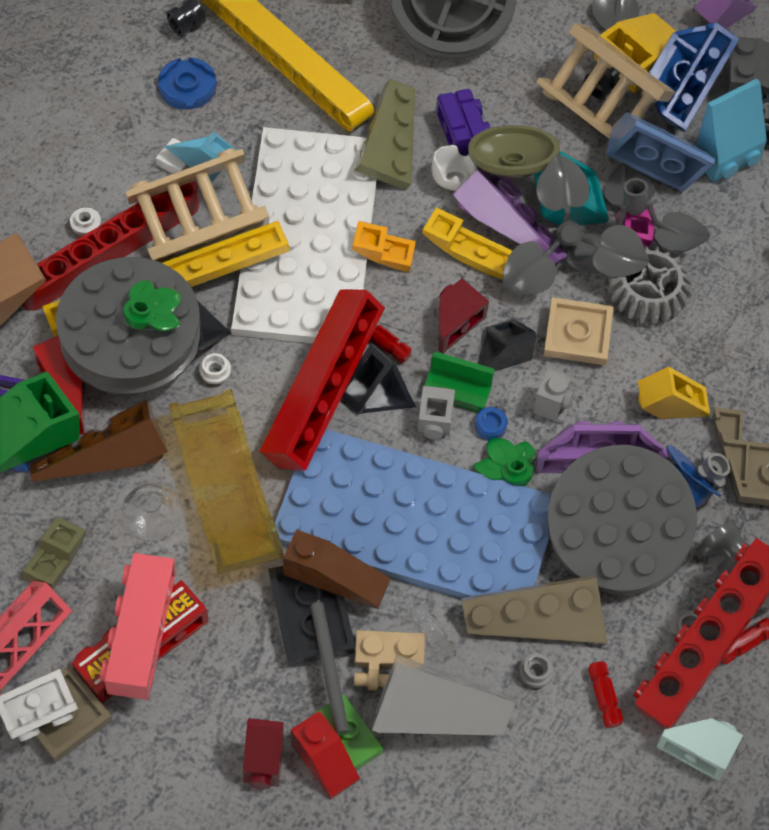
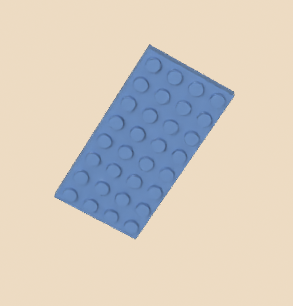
(418, 517)

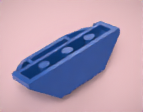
(690, 68)

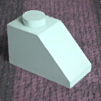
(702, 745)

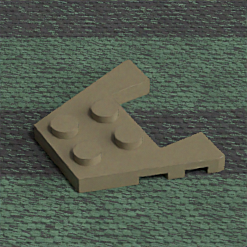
(747, 459)

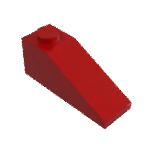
(50, 359)

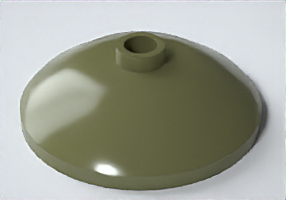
(513, 150)

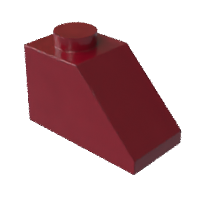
(459, 312)
(263, 753)

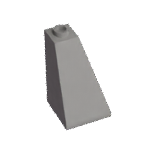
(435, 702)

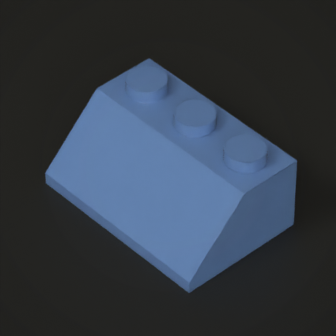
(657, 152)

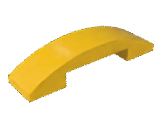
(464, 245)

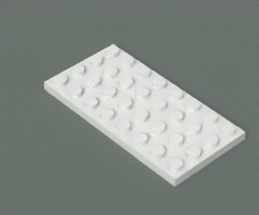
(318, 200)

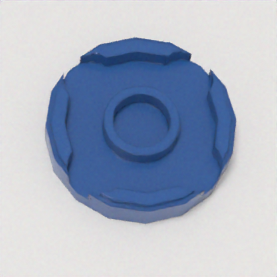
(187, 83)

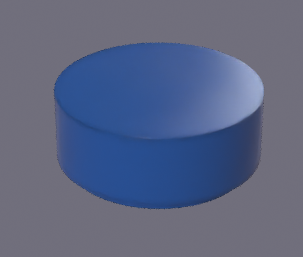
(491, 423)

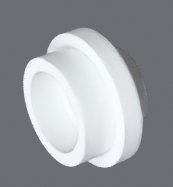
(80, 227)
(211, 362)

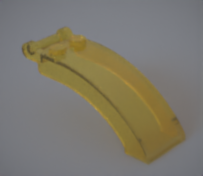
(225, 485)

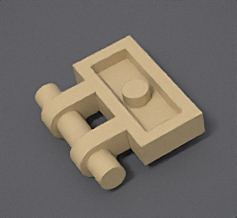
(379, 650)

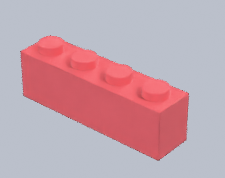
(139, 627)

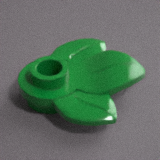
(151, 307)
(508, 462)

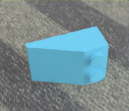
(734, 130)

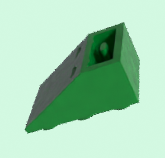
(35, 421)

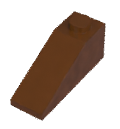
(333, 570)

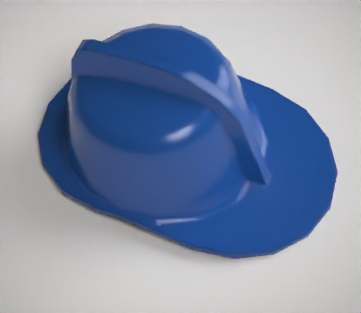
(699, 486)

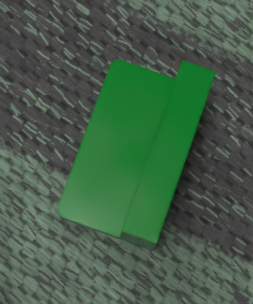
(468, 379)

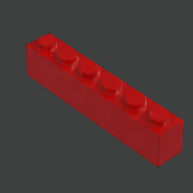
(322, 379)

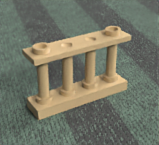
(607, 58)
(221, 226)

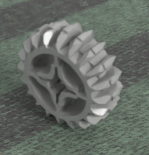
(645, 294)

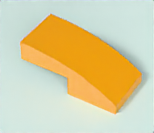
(385, 249)

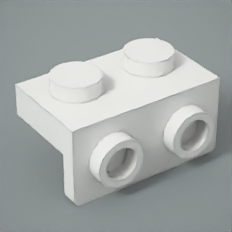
(36, 704)

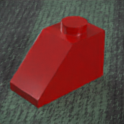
(324, 754)

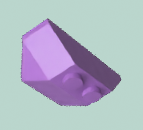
(585, 437)

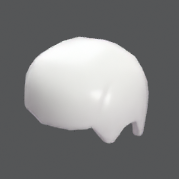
(451, 168)

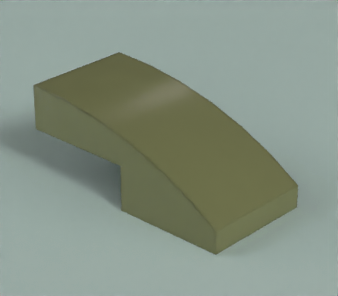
(55, 553)

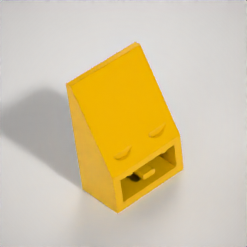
(639, 39)

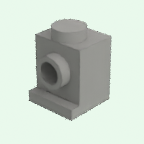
(554, 396)
(436, 412)

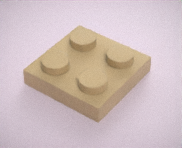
(578, 331)

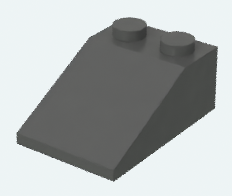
(746, 63)

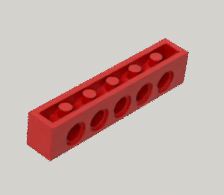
(668, 709)

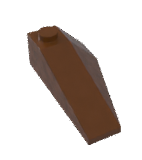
(125, 443)

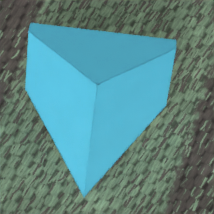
(200, 150)

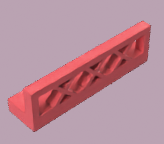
(16, 617)

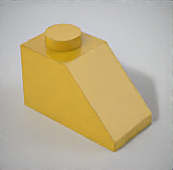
(672, 395)

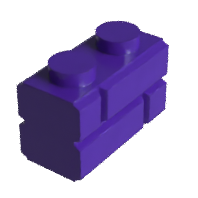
(460, 118)

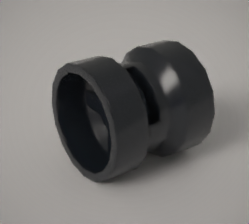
(185, 17)
(606, 83)

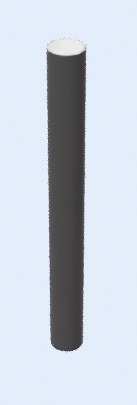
(329, 669)

